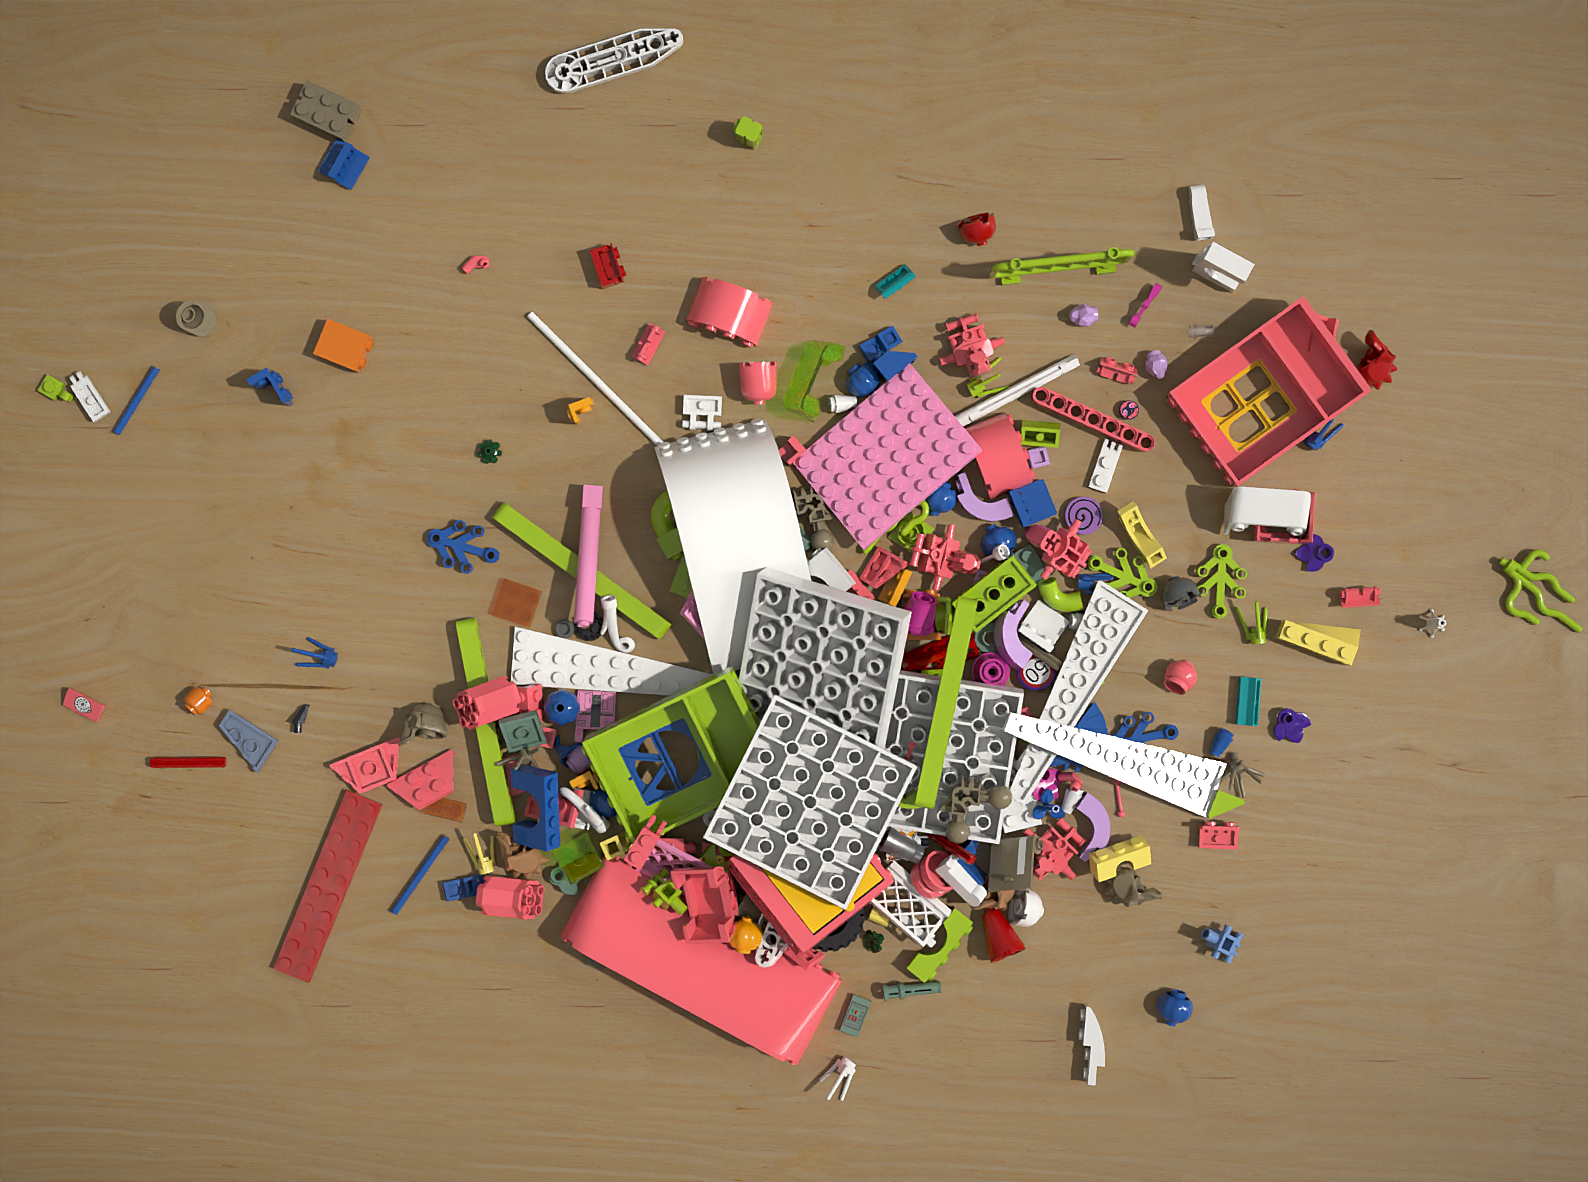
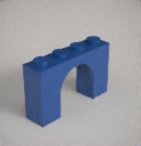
(544, 788)

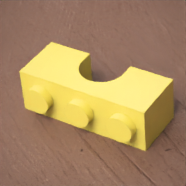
(1105, 860)

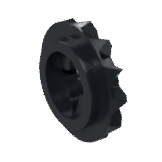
(586, 634)

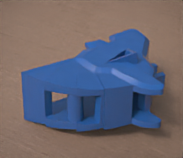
(1091, 721)

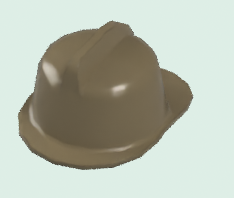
(195, 318)

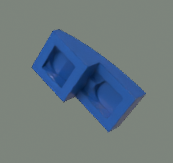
(881, 342)
(462, 887)

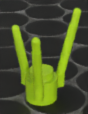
(977, 386)
(1259, 634)

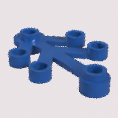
(459, 545)
(1137, 735)

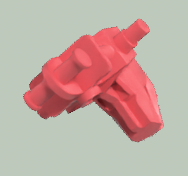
(970, 346)
(1061, 549)
(942, 556)
(1056, 850)

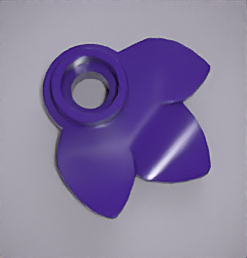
(1312, 554)
(1293, 727)

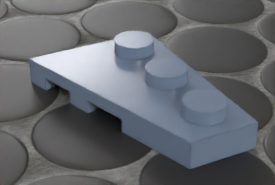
(251, 740)

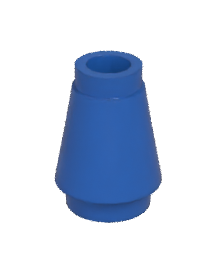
(1221, 741)

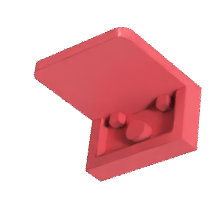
(530, 700)

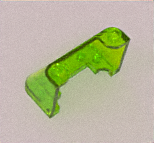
(797, 396)

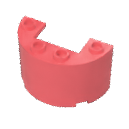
(729, 310)
(1002, 459)
(710, 903)

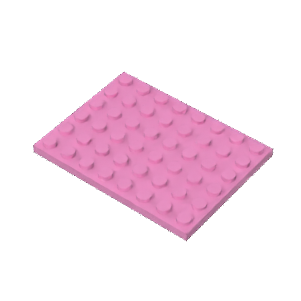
(887, 456)

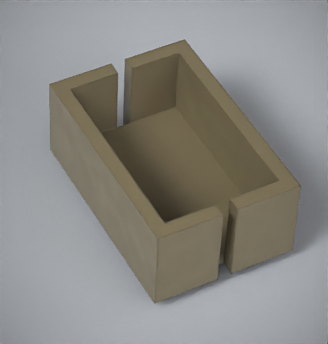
(326, 111)

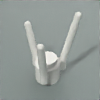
(846, 1067)

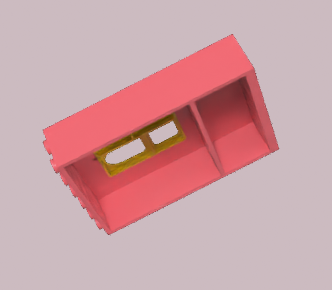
(1312, 383)

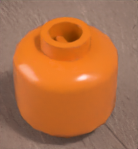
(198, 700)

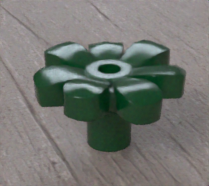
(493, 451)
(873, 941)

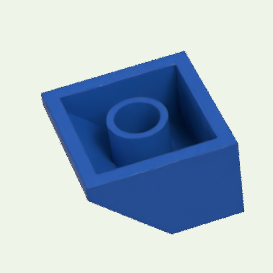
(892, 363)

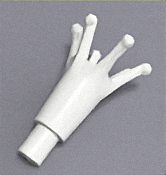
(1433, 623)

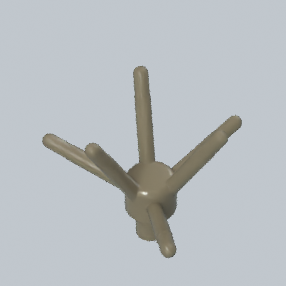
(525, 757)
(1238, 767)

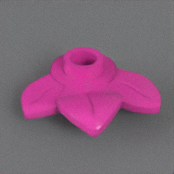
(1049, 781)

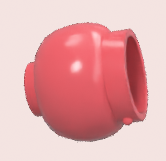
(1180, 677)

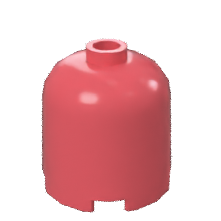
(758, 381)

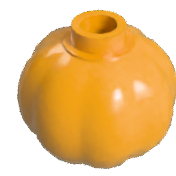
(746, 935)

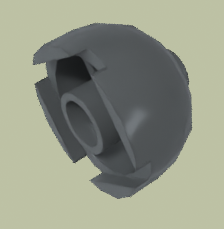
(1180, 593)

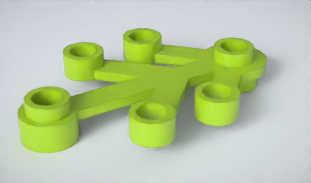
(1126, 576)
(1221, 577)

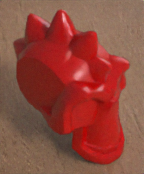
(1377, 362)

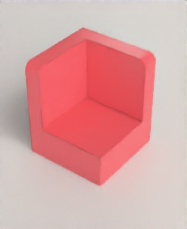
(791, 451)

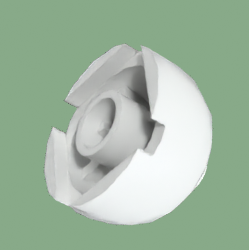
(1025, 908)

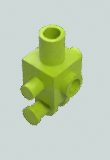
(664, 893)

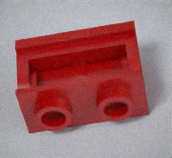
(607, 265)

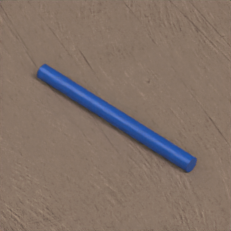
(420, 874)

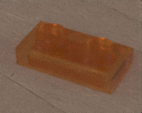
(447, 809)

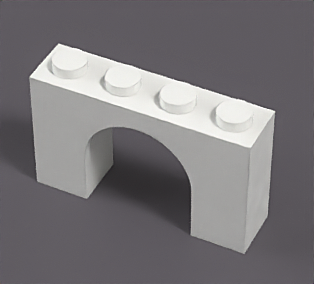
(1222, 266)
(830, 570)

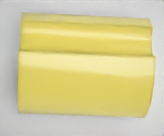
(877, 917)

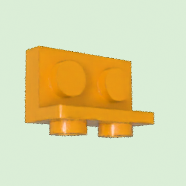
(582, 406)
(894, 587)
(583, 780)

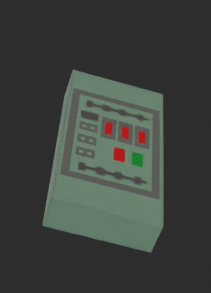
(855, 1015)

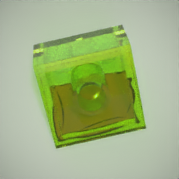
(578, 858)

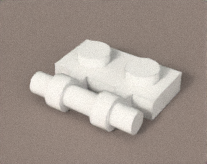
(705, 406)

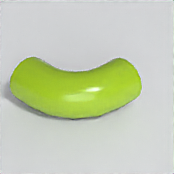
(660, 515)
(1058, 600)

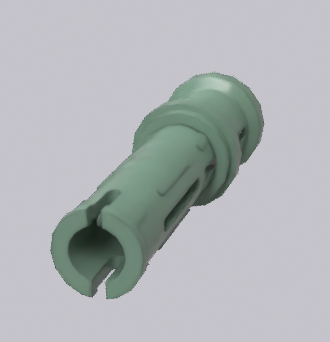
(901, 990)

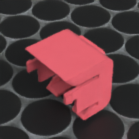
(1261, 535)

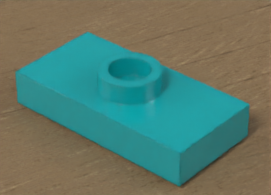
(894, 281)

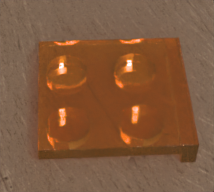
(517, 602)

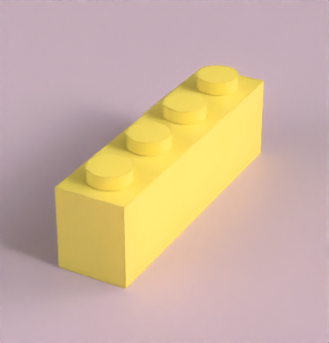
(1328, 641)

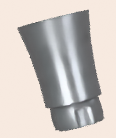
(901, 846)

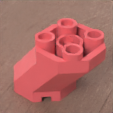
(487, 702)
(510, 897)

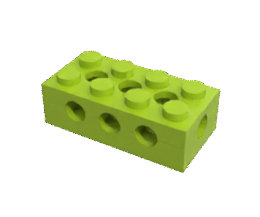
(995, 580)

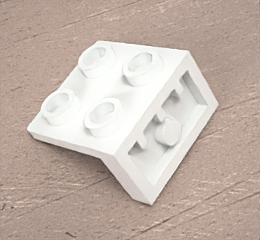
(1043, 626)

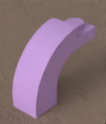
(978, 509)
(1006, 636)
(1100, 825)

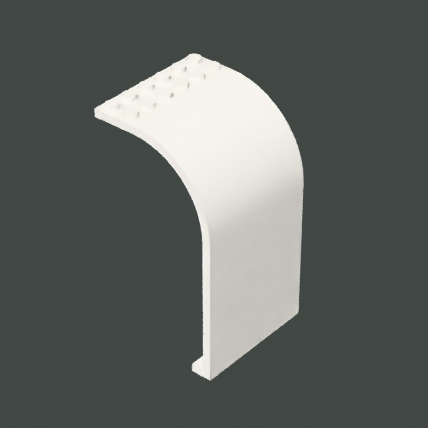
(732, 524)

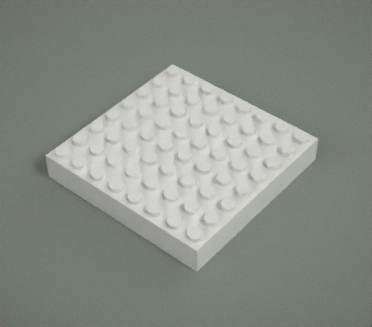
(824, 653)
(973, 749)
(810, 802)

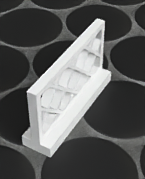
(933, 906)

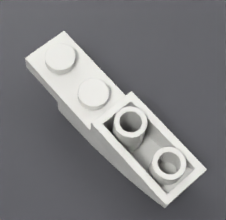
(1091, 1036)

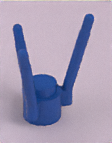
(1315, 440)
(1087, 581)
(328, 657)

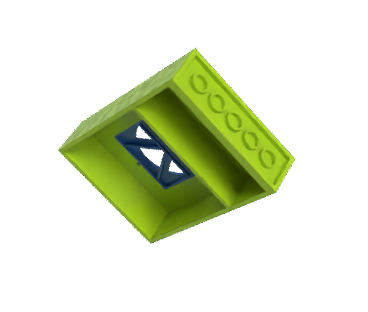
(712, 715)

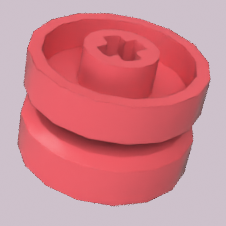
(926, 879)

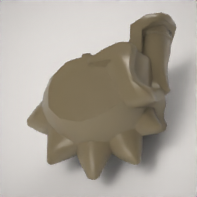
(1128, 888)

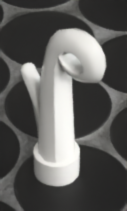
(609, 606)
(598, 822)

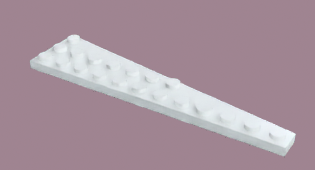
(1094, 650)
(583, 666)
(1160, 772)

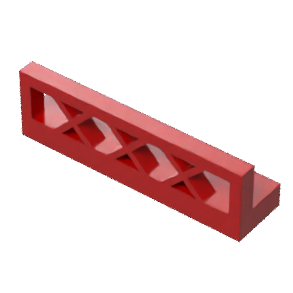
(933, 652)

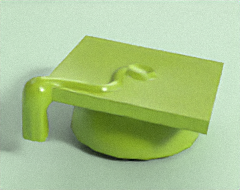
(908, 541)
(944, 615)

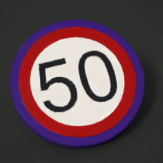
(1036, 675)

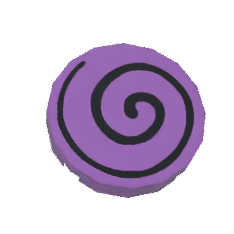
(1086, 511)

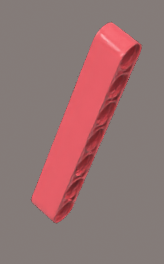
(1103, 419)

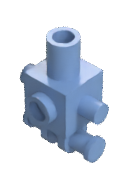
(1222, 942)

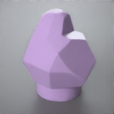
(1084, 315)
(1156, 364)

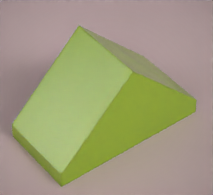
(1222, 803)

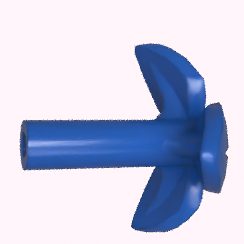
(563, 751)
(1054, 810)

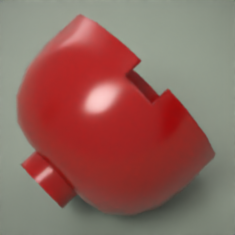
(978, 228)

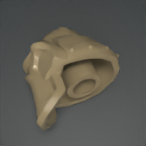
(425, 722)

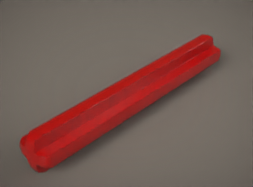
(188, 762)
(954, 848)

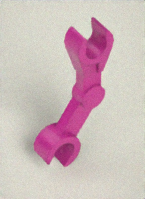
(1152, 294)

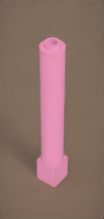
(588, 555)

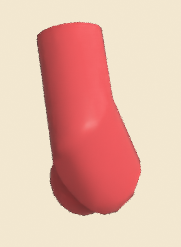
(476, 262)
(1075, 781)

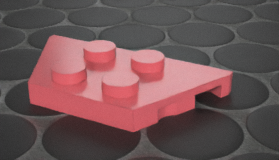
(370, 767)
(427, 782)

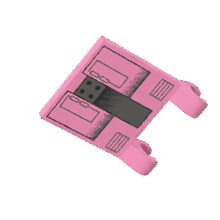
(595, 712)

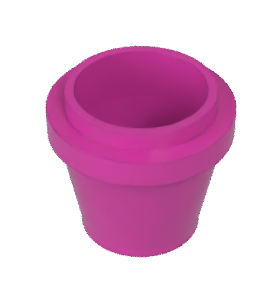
(923, 613)
(989, 660)

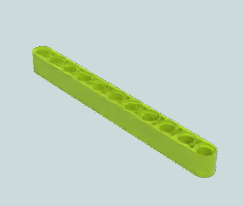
(569, 562)
(946, 702)
(487, 734)

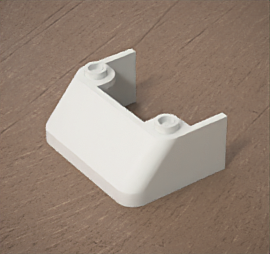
(1267, 508)

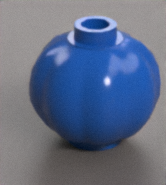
(862, 380)
(941, 500)
(996, 536)
(570, 704)
(600, 803)
(1174, 1007)

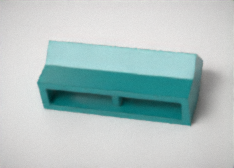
(1248, 701)

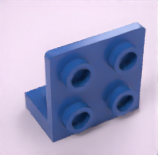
(265, 379)
(1032, 503)
(973, 870)

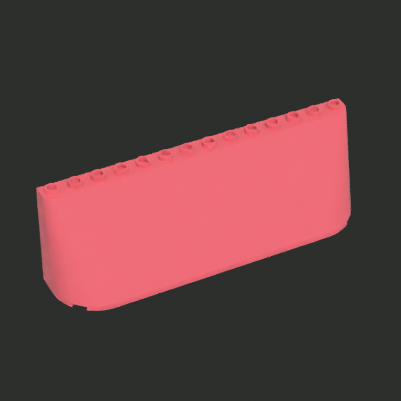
(762, 1006)

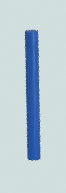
(136, 400)

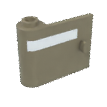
(1013, 863)

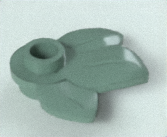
(563, 883)

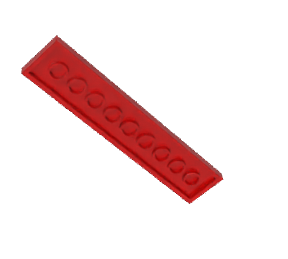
(328, 886)

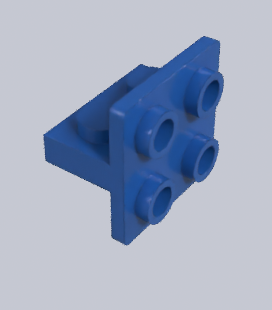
(344, 164)

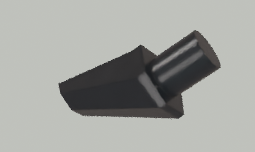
(300, 718)

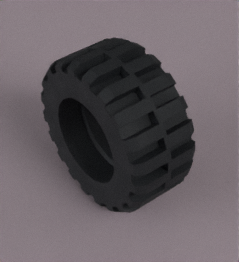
(844, 935)

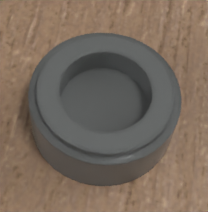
(564, 629)

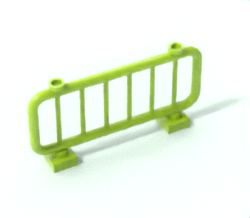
(1102, 261)

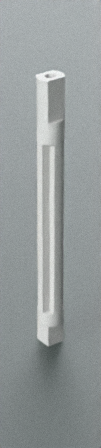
(1017, 390)

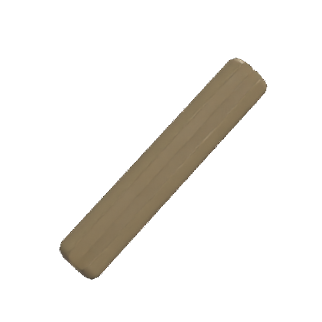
(1040, 653)

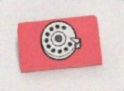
(83, 704)

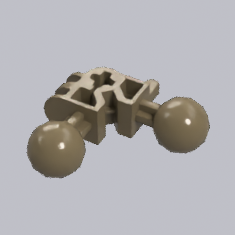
(820, 537)
(958, 830)

